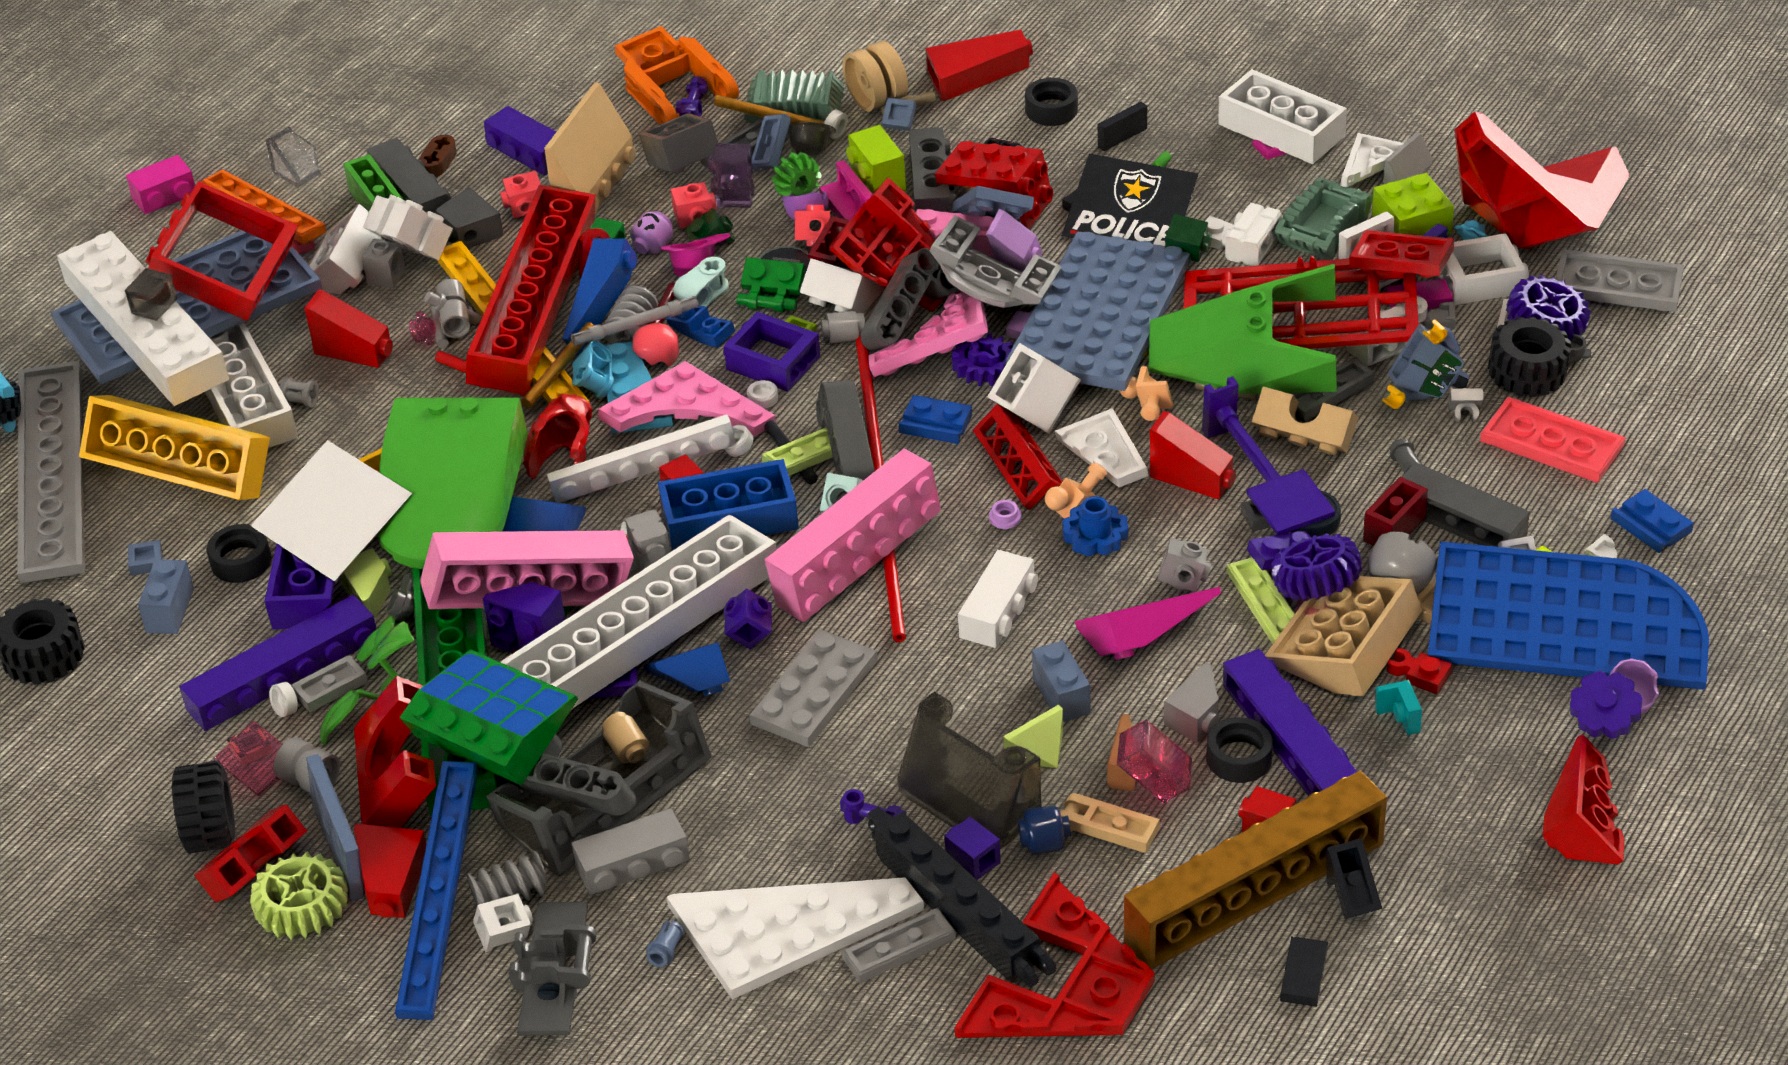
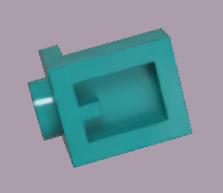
(1402, 701)

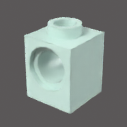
(833, 486)

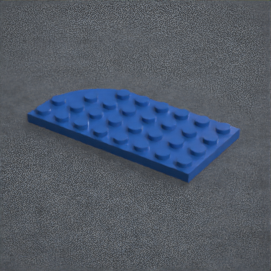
(1563, 614)

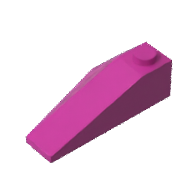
(1140, 625)

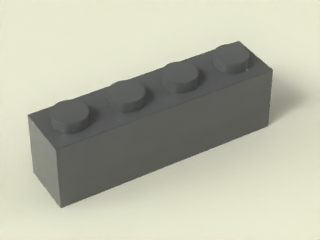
(409, 175)
(1468, 510)

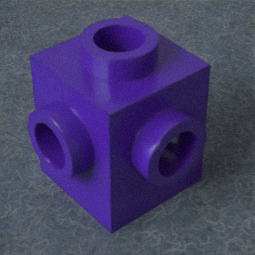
(748, 618)

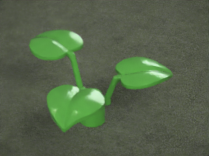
(380, 644)

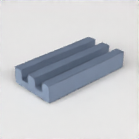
(770, 141)

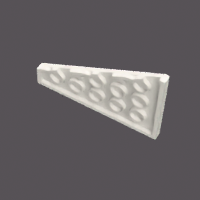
(776, 930)

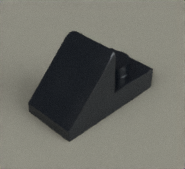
(1353, 879)

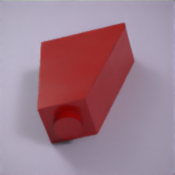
(346, 332)
(1188, 458)
(390, 866)

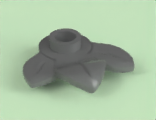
(401, 602)

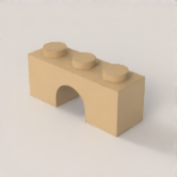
(1329, 430)

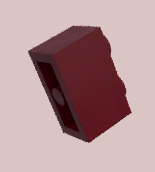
(1396, 510)

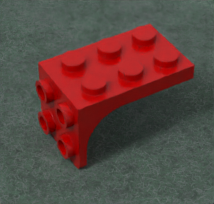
(1000, 168)

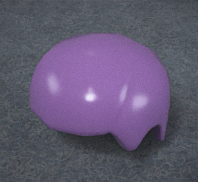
(799, 203)

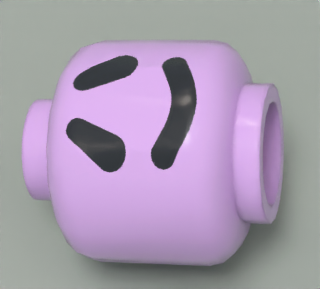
(651, 232)

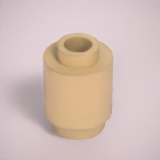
(625, 737)

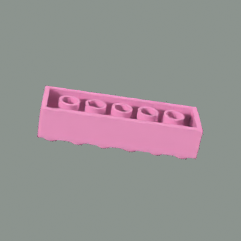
(853, 535)
(473, 564)

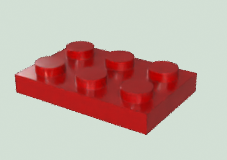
(1401, 253)

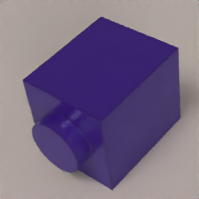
(973, 847)

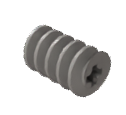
(631, 302)
(511, 881)

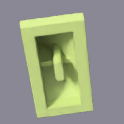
(1040, 736)

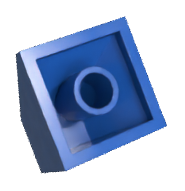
(693, 669)

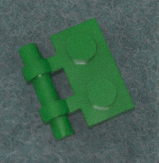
(774, 277)

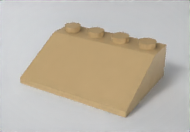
(590, 147)
(1350, 639)

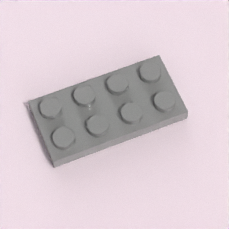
(1622, 279)
(813, 688)

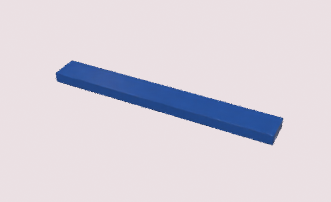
(437, 891)

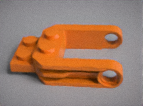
(659, 58)

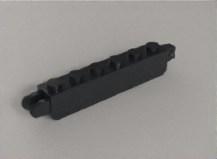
(960, 897)

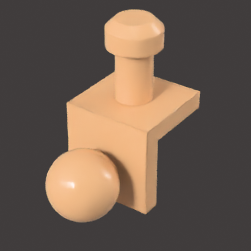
(1151, 393)
(1071, 493)

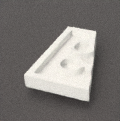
(1105, 442)

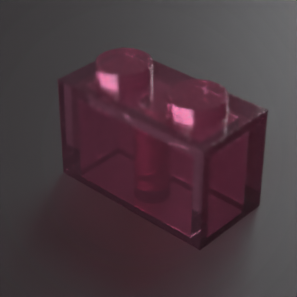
(1154, 761)

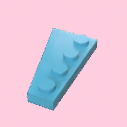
(629, 374)

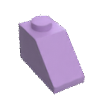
(1012, 241)

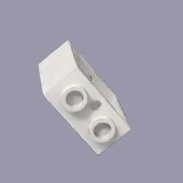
(1484, 284)

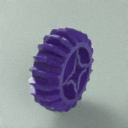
(1549, 301)
(1316, 567)

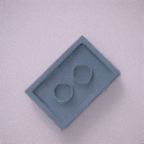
(987, 202)

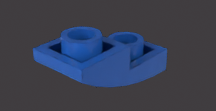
(701, 327)

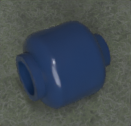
(1043, 829)

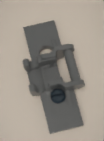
(541, 970)

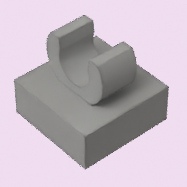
(1465, 399)

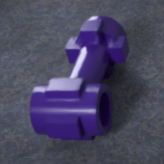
(692, 103)
(856, 809)

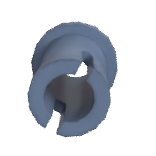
(661, 950)

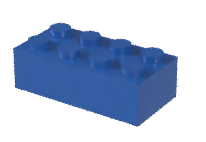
(751, 493)

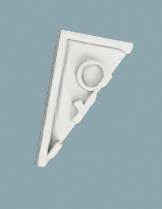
(1367, 158)

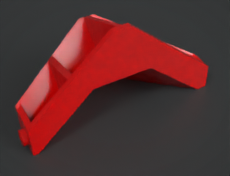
(1532, 200)

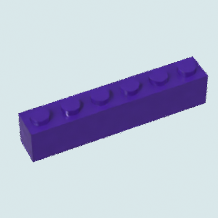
(282, 658)
(1297, 736)

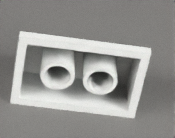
(339, 254)

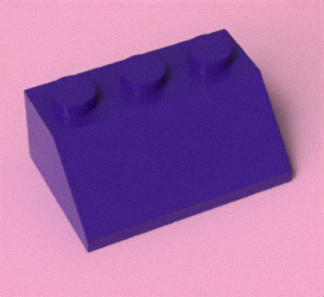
(295, 590)

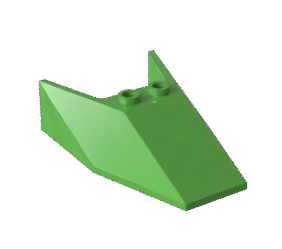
(1236, 340)

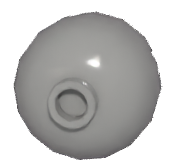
(1403, 559)

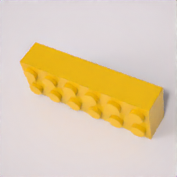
(174, 447)

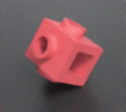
(519, 192)
(691, 203)
(803, 220)

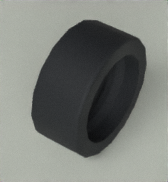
(1051, 114)
(238, 569)
(1239, 769)

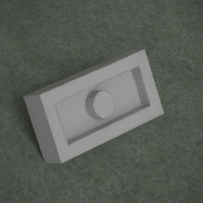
(329, 683)

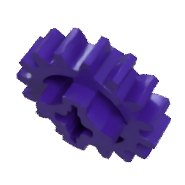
(981, 359)

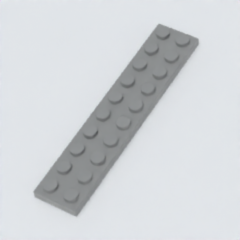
(50, 473)

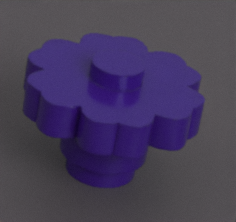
(1606, 704)

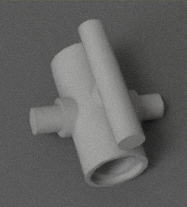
(450, 311)

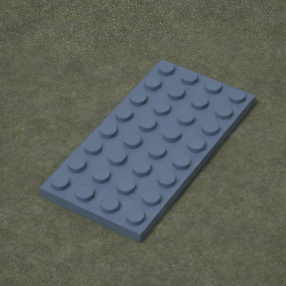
(228, 260)
(1102, 307)

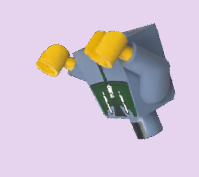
(1426, 366)

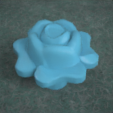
(1470, 230)

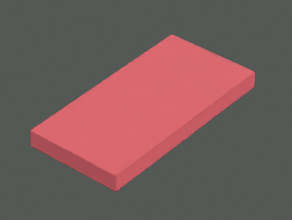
(1552, 439)

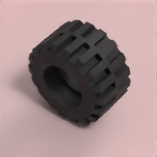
(1529, 356)
(40, 641)
(203, 806)

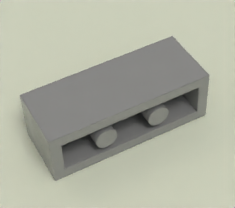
(630, 851)

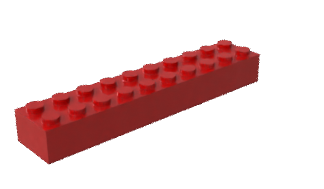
(530, 291)

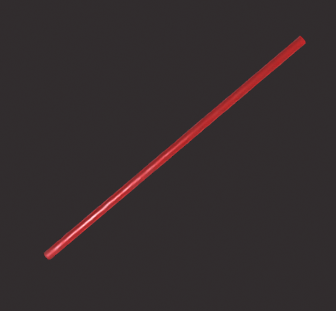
(874, 441)

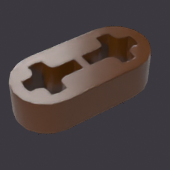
(439, 154)

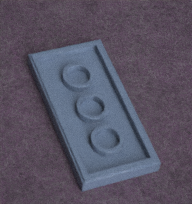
(335, 826)

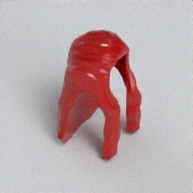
(561, 424)

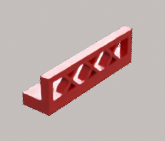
(1021, 448)

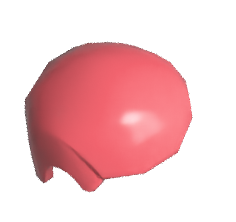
(656, 344)

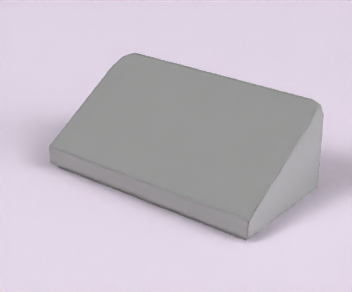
(1407, 160)

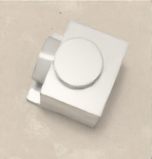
(502, 911)

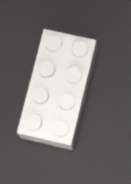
(1282, 116)

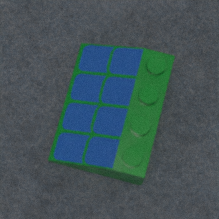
(489, 714)

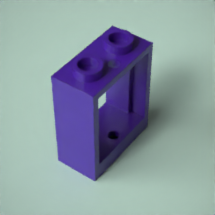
(784, 372)

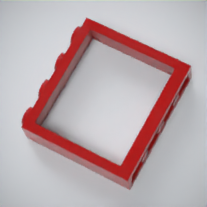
(239, 215)

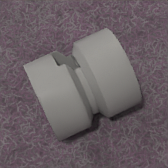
(291, 762)

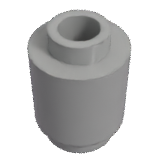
(842, 326)

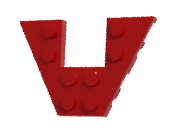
(1096, 997)

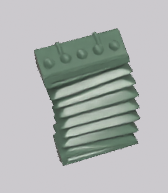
(796, 93)
(1321, 215)

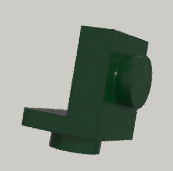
(710, 224)

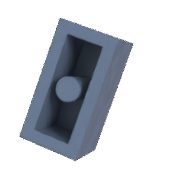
(166, 596)
(1061, 680)

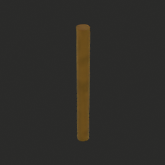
(758, 110)
(552, 372)

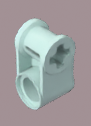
(703, 282)

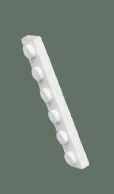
(640, 459)

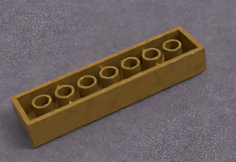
(1250, 870)

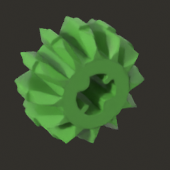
(796, 175)

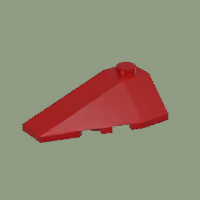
(1580, 810)

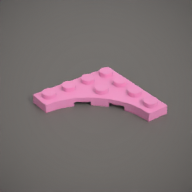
(959, 322)
(686, 395)

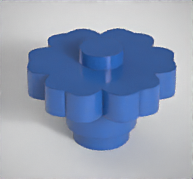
(1095, 527)

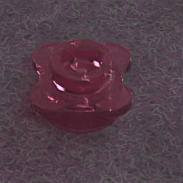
(422, 328)

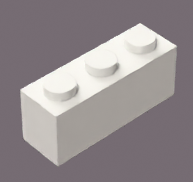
(997, 599)

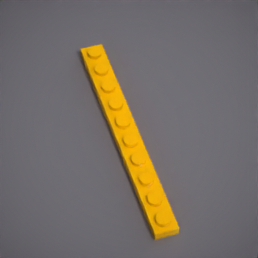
(478, 289)

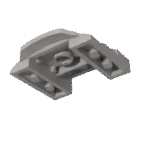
(986, 276)

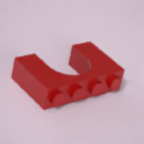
(390, 782)

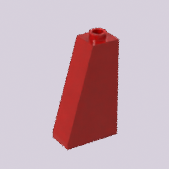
(976, 62)

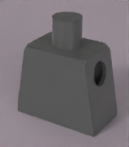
(471, 218)

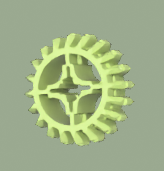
(302, 903)

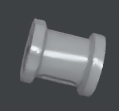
(304, 387)

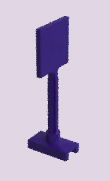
(1282, 500)

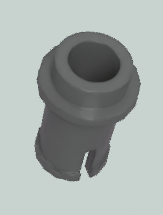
(1403, 453)

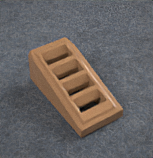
(1117, 777)

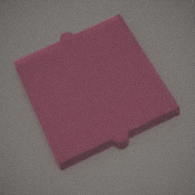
(251, 757)

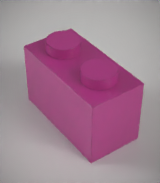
(160, 184)

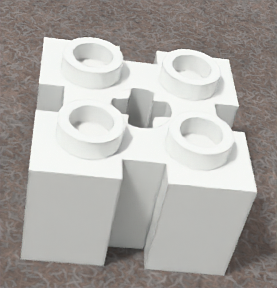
(408, 225)

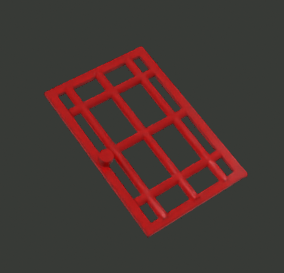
(1373, 299)

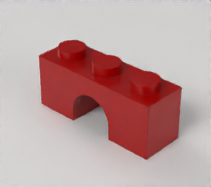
(251, 850)

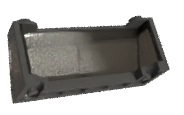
(673, 753)

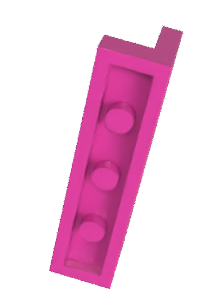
(847, 193)

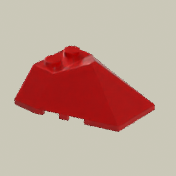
(882, 235)

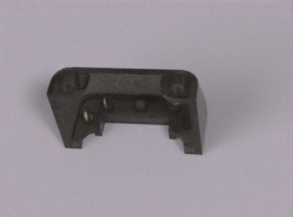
(964, 781)

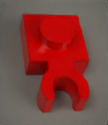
(1422, 672)

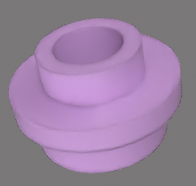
(1005, 514)

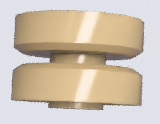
(875, 75)

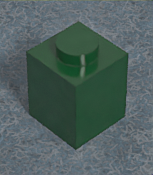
(1189, 235)

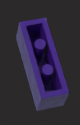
(519, 137)

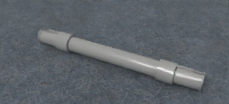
(668, 310)

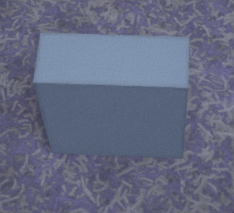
(899, 114)
(142, 556)

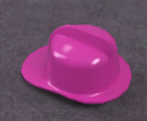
(689, 255)

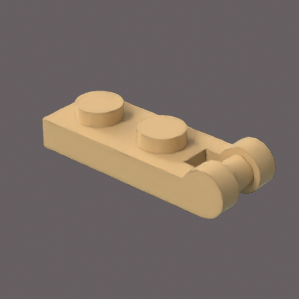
(1110, 822)

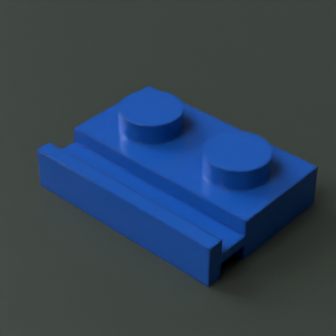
(935, 419)
(1652, 520)

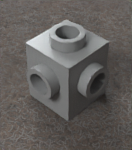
(1184, 565)

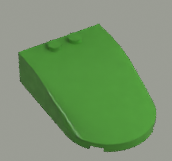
(457, 464)

